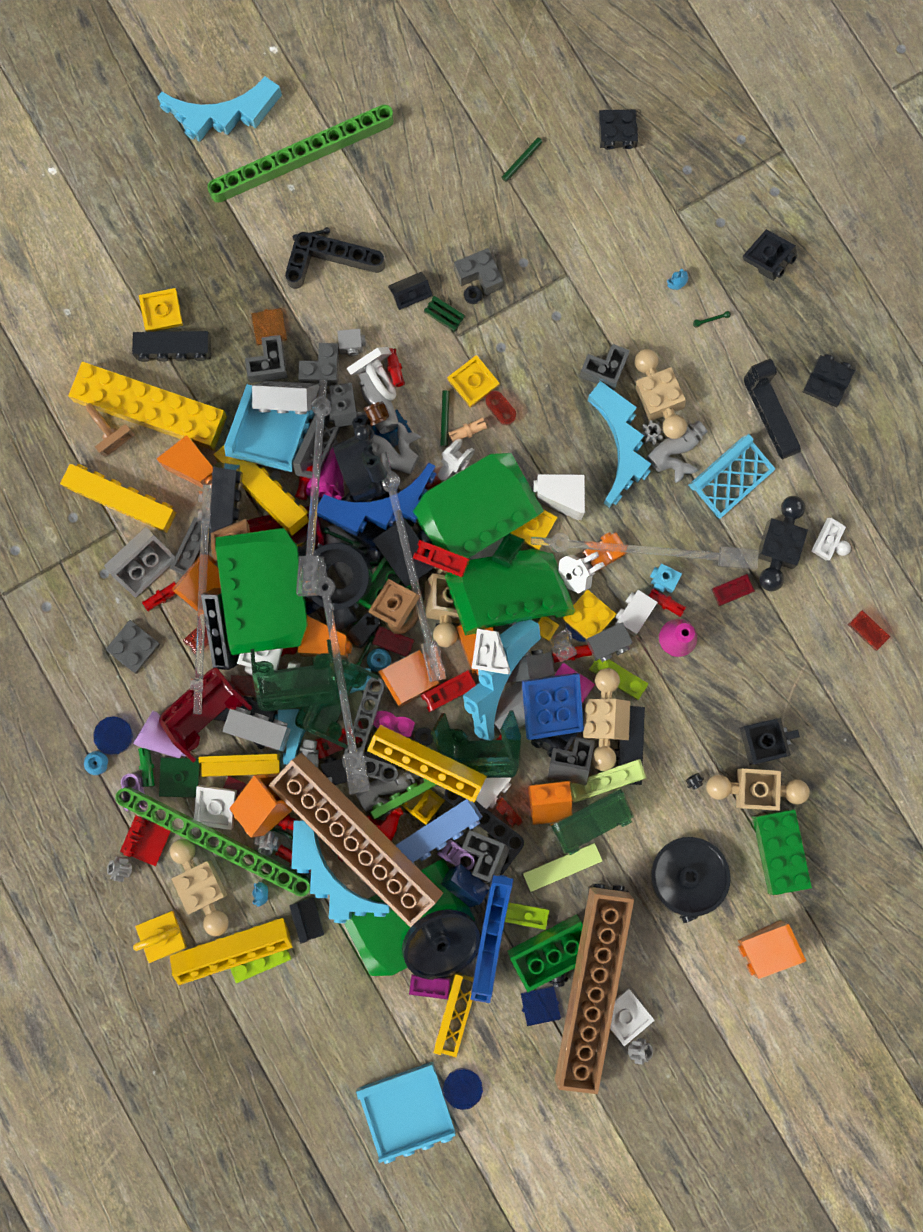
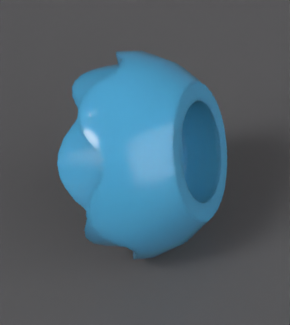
(678, 280)
(374, 655)
(100, 758)
(260, 894)

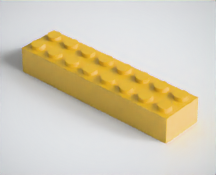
(148, 405)

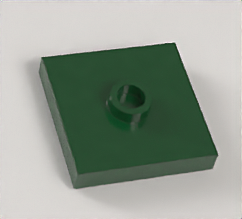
(179, 777)

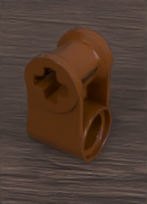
(376, 413)

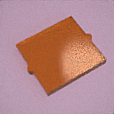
(268, 324)

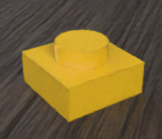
(547, 628)

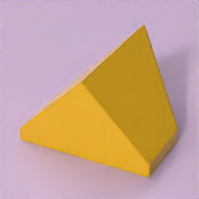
(424, 805)

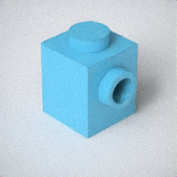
(665, 578)

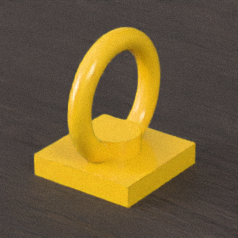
(160, 937)

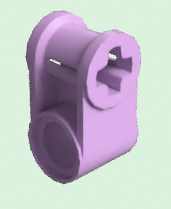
(138, 786)
(456, 853)

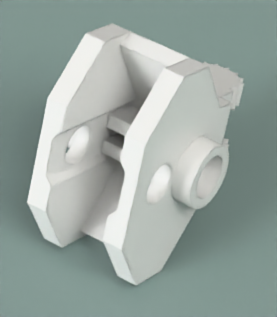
(454, 460)
(578, 571)

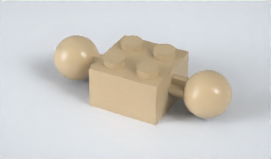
(660, 394)
(441, 607)
(606, 719)
(758, 789)
(199, 887)

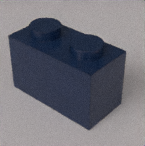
(465, 885)

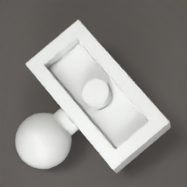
(829, 540)

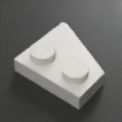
(489, 653)

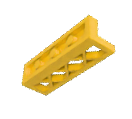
(240, 765)
(447, 1017)

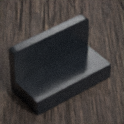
(410, 290)
(306, 920)

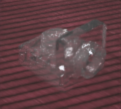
(562, 645)

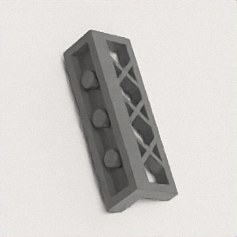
(306, 450)

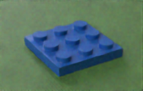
(552, 706)

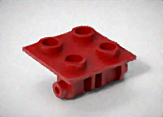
(145, 840)

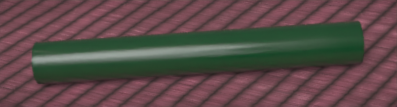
(520, 161)
(444, 418)

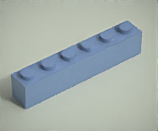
(440, 830)

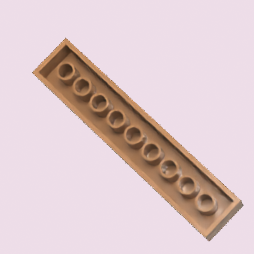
(355, 839)
(594, 990)

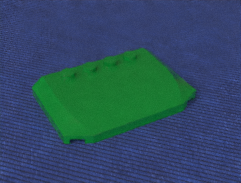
(477, 505)
(260, 591)
(503, 595)
(381, 938)

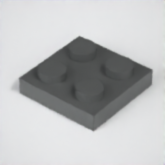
(132, 646)

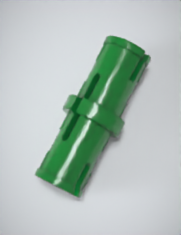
(146, 767)

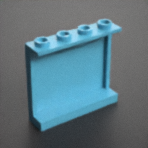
(266, 436)
(406, 1112)

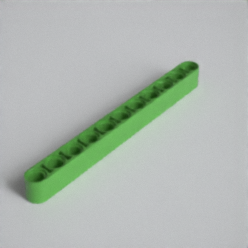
(296, 161)
(203, 841)

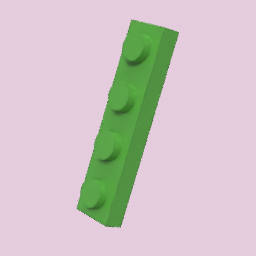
(398, 799)

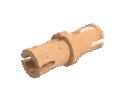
(467, 430)

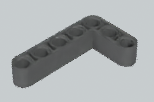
(365, 733)

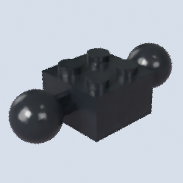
(782, 543)

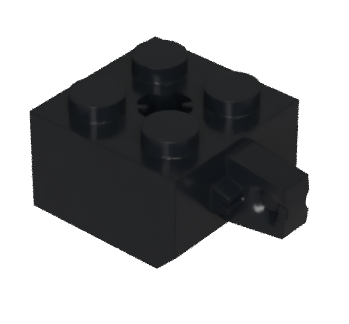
(778, 739)

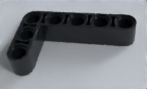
(329, 254)
(769, 409)
(489, 827)

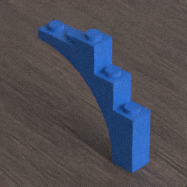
(352, 515)
(491, 938)

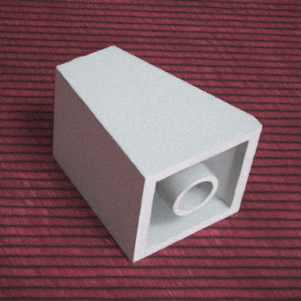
(561, 493)

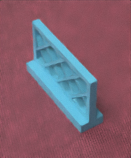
(721, 464)

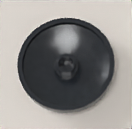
(690, 876)
(440, 944)

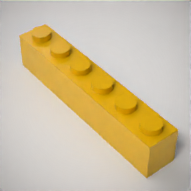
(268, 493)
(118, 498)
(426, 763)
(230, 951)

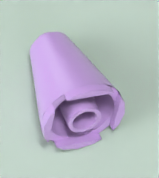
(155, 738)

